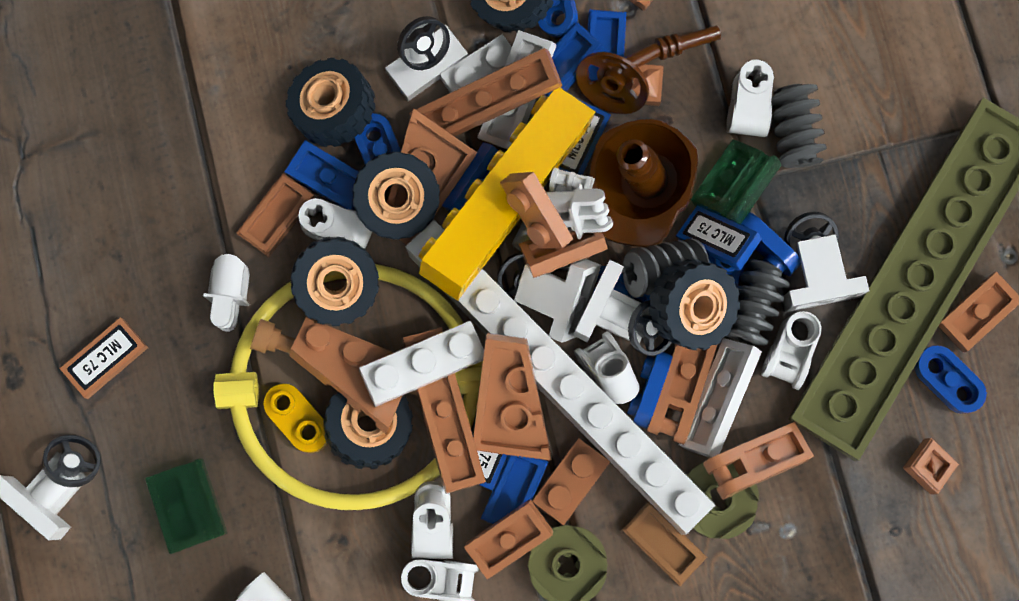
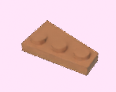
(440, 151)
(336, 361)
(508, 402)

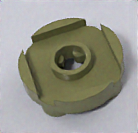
(735, 517)
(591, 565)

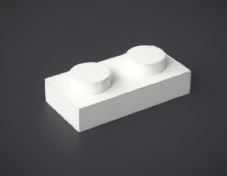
(477, 65)

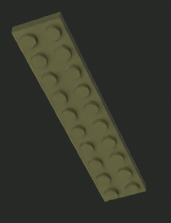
(914, 284)

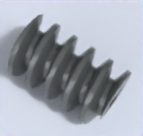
(796, 125)
(646, 264)
(755, 301)

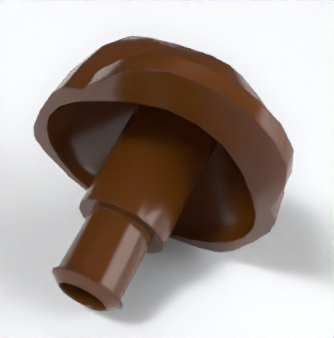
(645, 178)

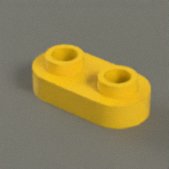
(295, 417)

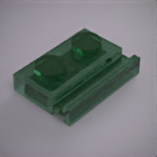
(736, 181)
(186, 506)

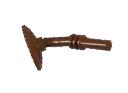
(618, 73)

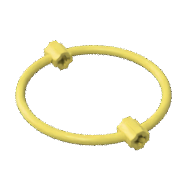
(241, 391)

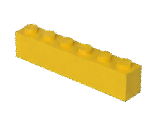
(487, 218)

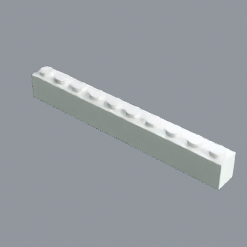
(582, 400)

